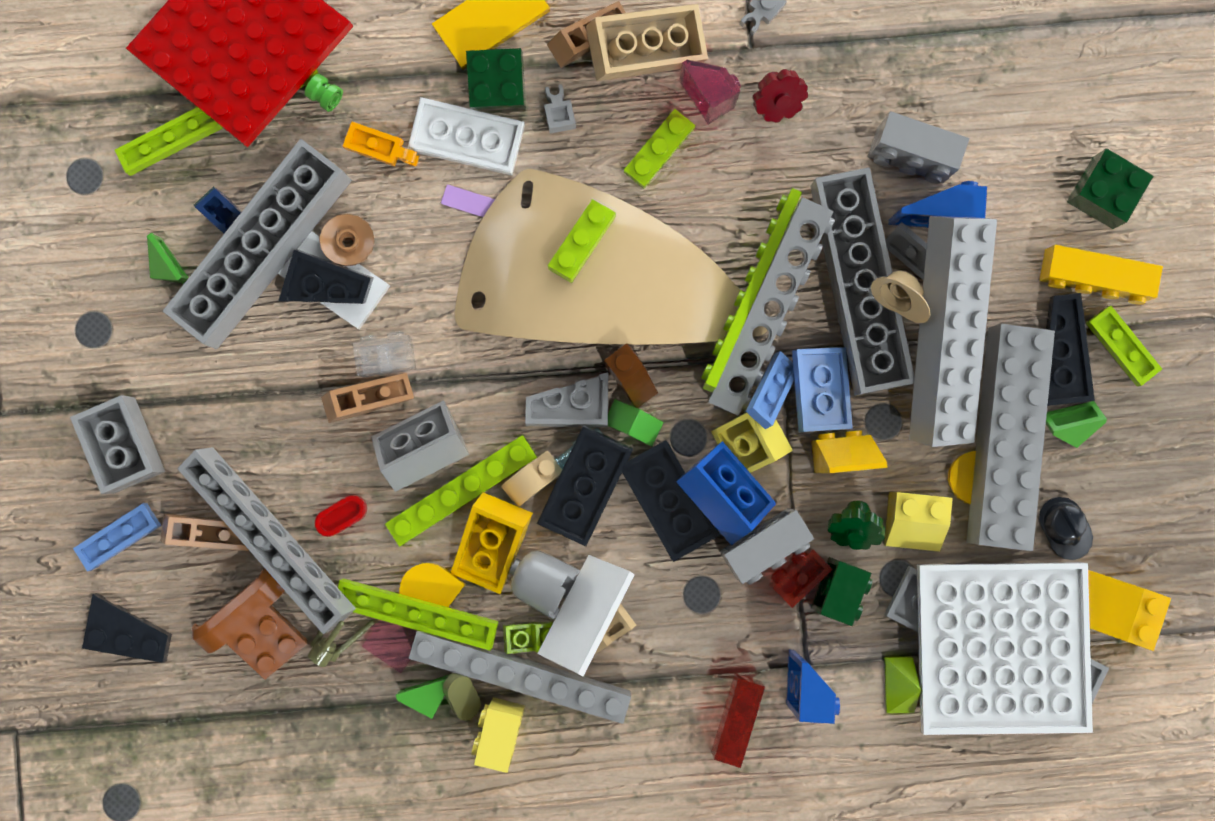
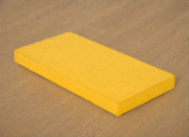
(486, 24)

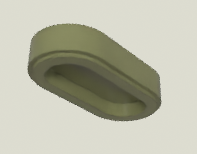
(461, 696)

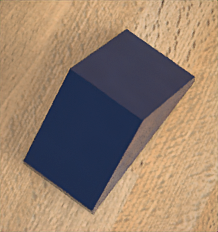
(218, 209)

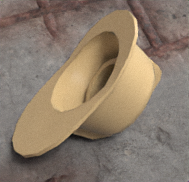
(903, 295)

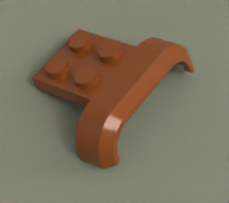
(253, 628)

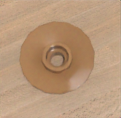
(345, 228)

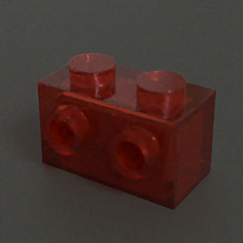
(799, 576)

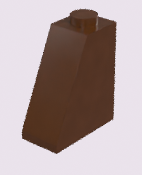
(631, 375)

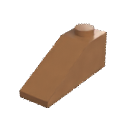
(573, 40)
(366, 397)
(199, 532)

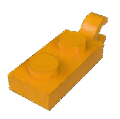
(378, 145)

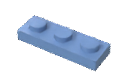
(772, 390)
(117, 537)

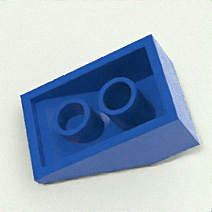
(958, 201)

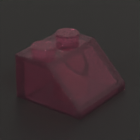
(710, 88)

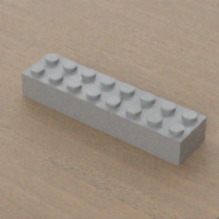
(257, 245)
(854, 259)
(954, 336)
(1010, 437)

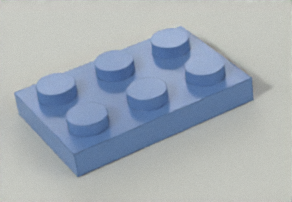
(822, 389)

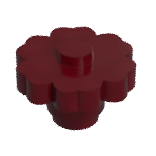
(780, 95)

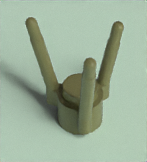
(324, 649)

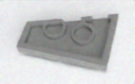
(570, 406)

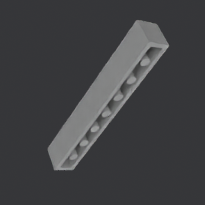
(523, 676)

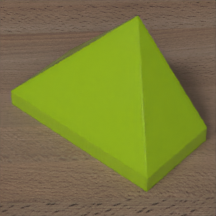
(901, 685)

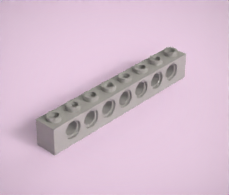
(805, 213)
(266, 539)

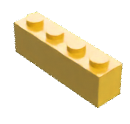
(1100, 274)

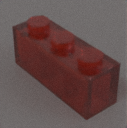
(737, 720)

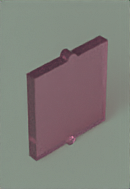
(391, 644)

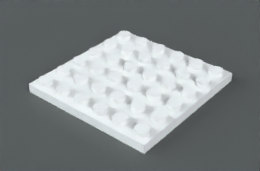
(1004, 648)

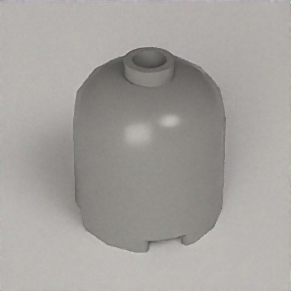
(542, 581)

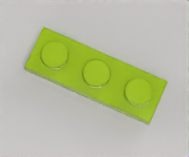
(659, 148)
(581, 241)
(1124, 346)

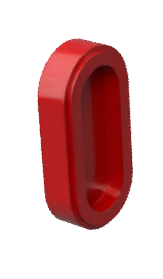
(340, 515)

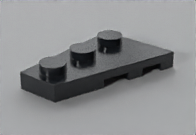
(321, 280)
(121, 633)

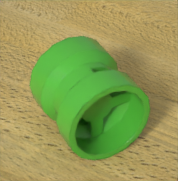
(324, 93)

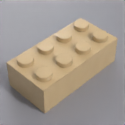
(646, 41)

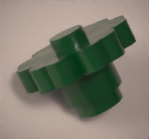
(856, 527)

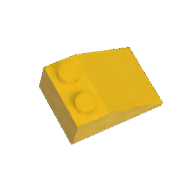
(846, 453)
(491, 542)
(1126, 610)

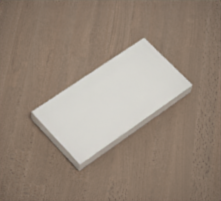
(466, 136)
(353, 313)
(586, 614)

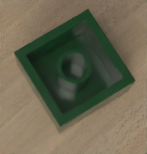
(496, 79)
(1110, 189)
(842, 592)

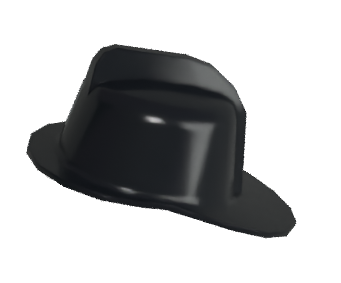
(1066, 528)

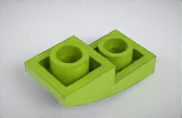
(525, 636)

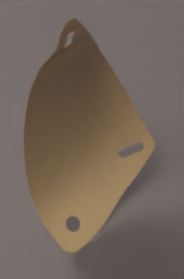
(633, 290)

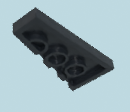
(1070, 364)

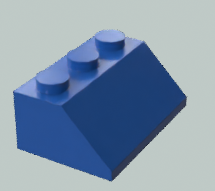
(727, 493)
(808, 693)

